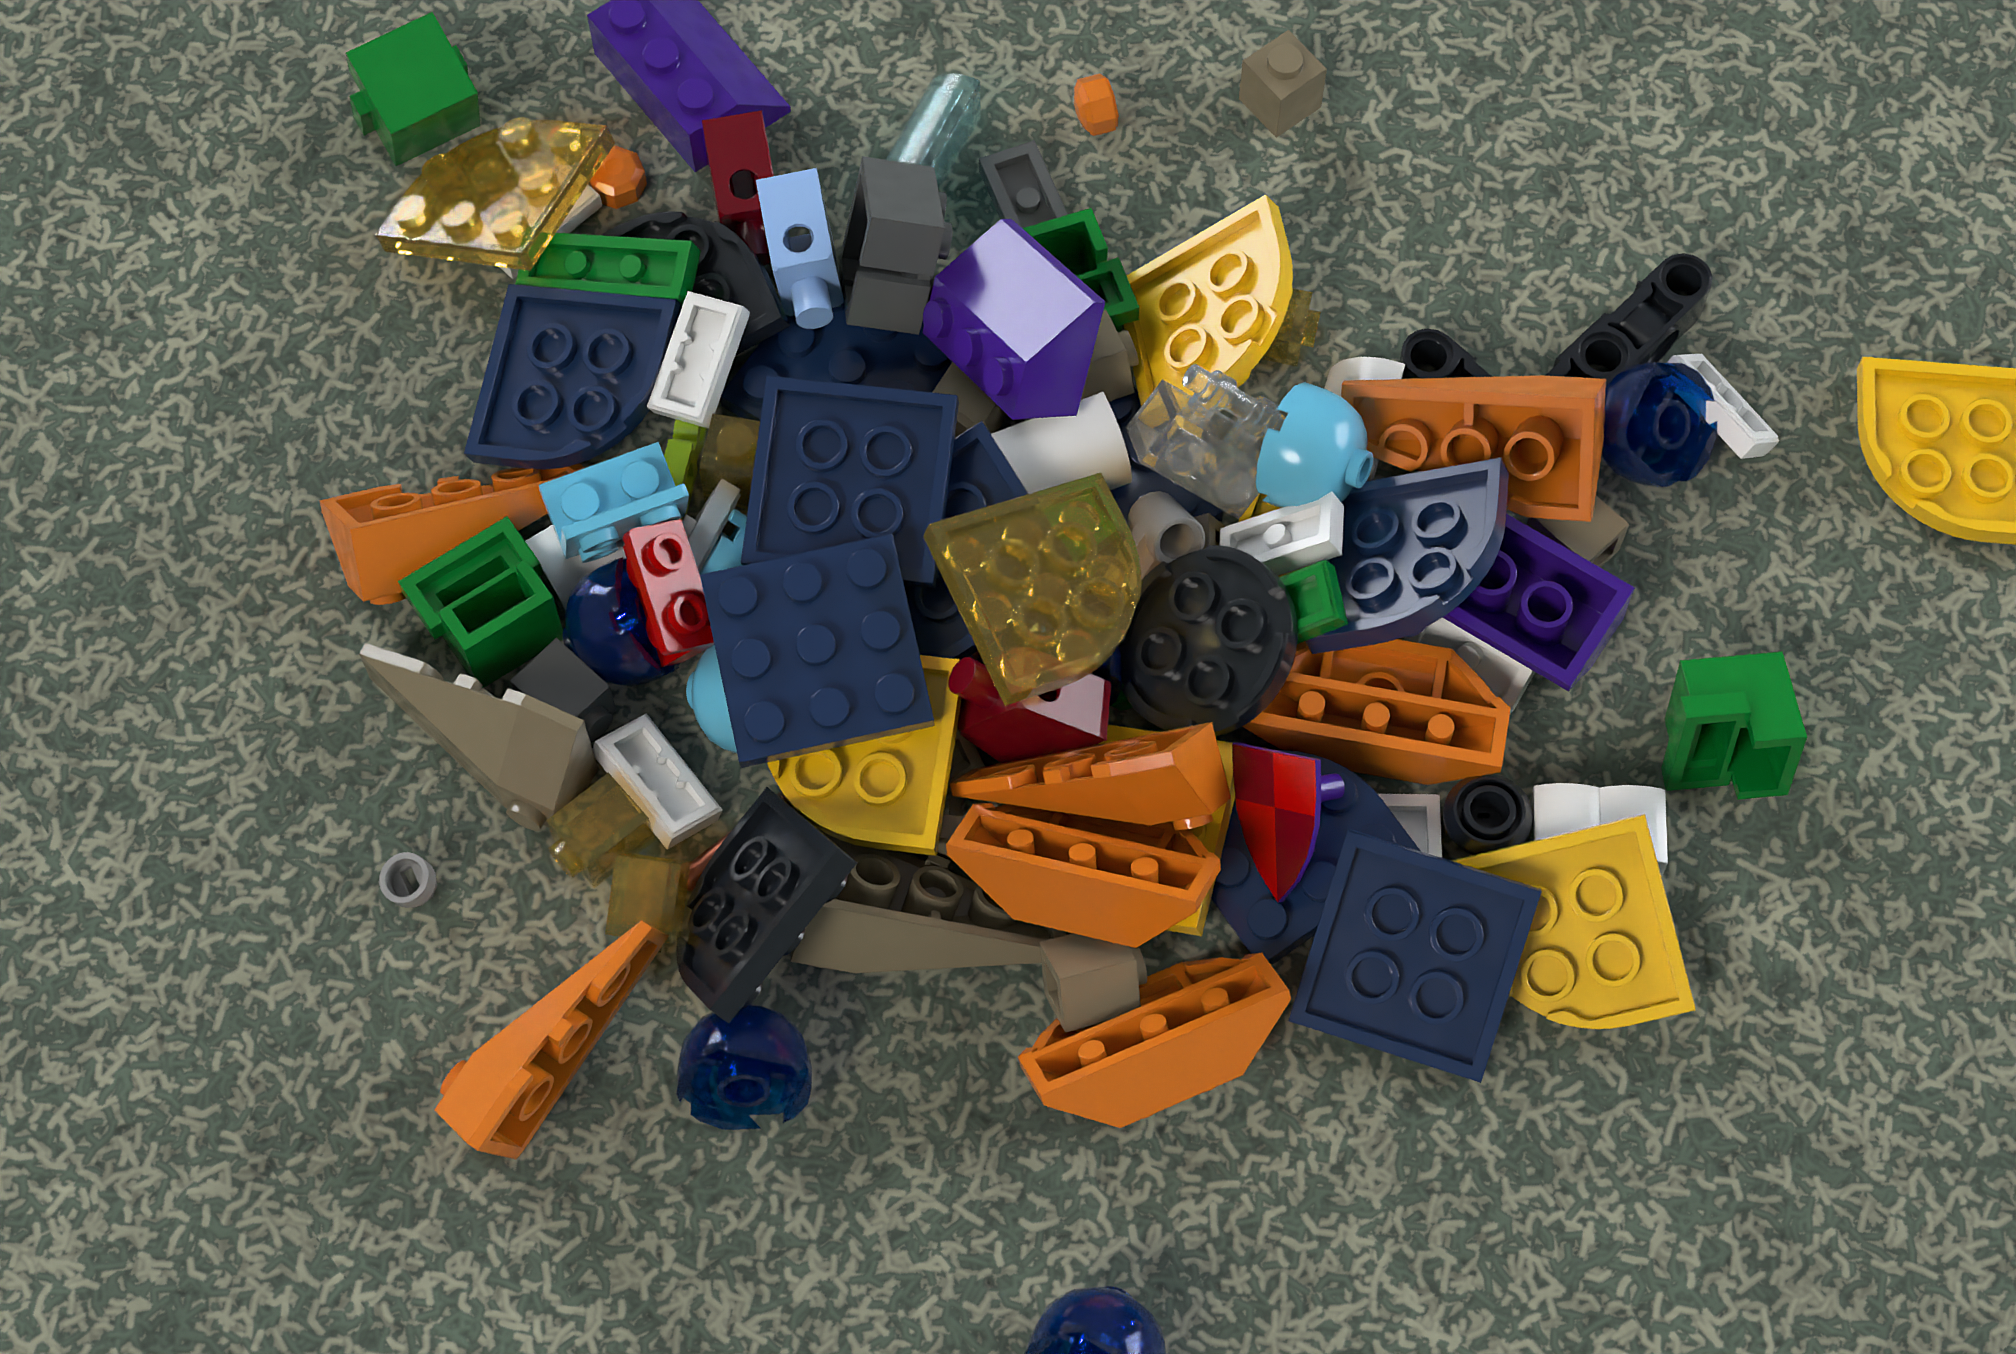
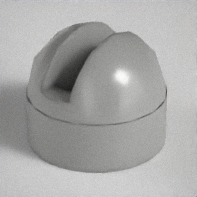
(396, 885)

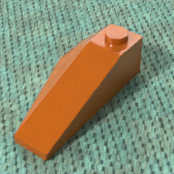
(1538, 425)
(393, 533)
(1131, 780)
(523, 1070)

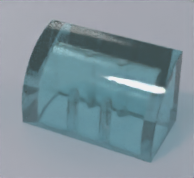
(940, 124)

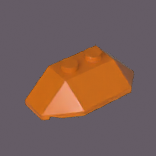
(1389, 712)
(1084, 871)
(1190, 1035)

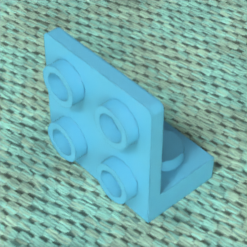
(609, 498)

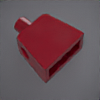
(736, 159)
(1034, 726)

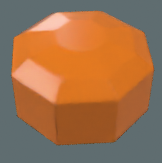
(1096, 104)
(619, 178)

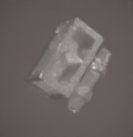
(1198, 445)

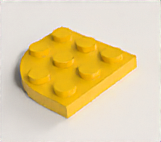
(1213, 299)
(1943, 443)
(885, 788)
(1601, 930)

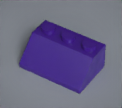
(680, 69)
(1016, 323)
(1544, 606)

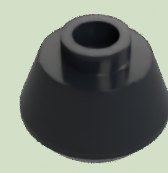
(1487, 814)

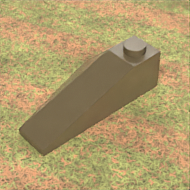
(513, 745)
(913, 917)

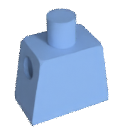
(802, 264)

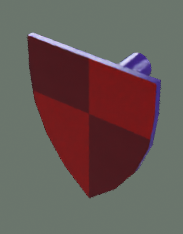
(1280, 810)

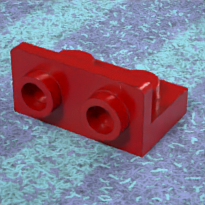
(669, 590)

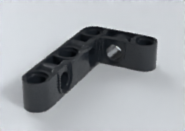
(1631, 335)

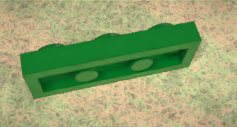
(616, 266)

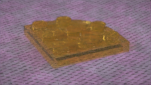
(497, 193)
(1042, 583)

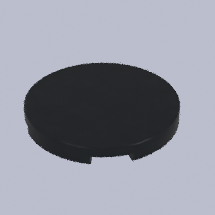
(1208, 641)

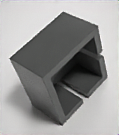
(892, 245)

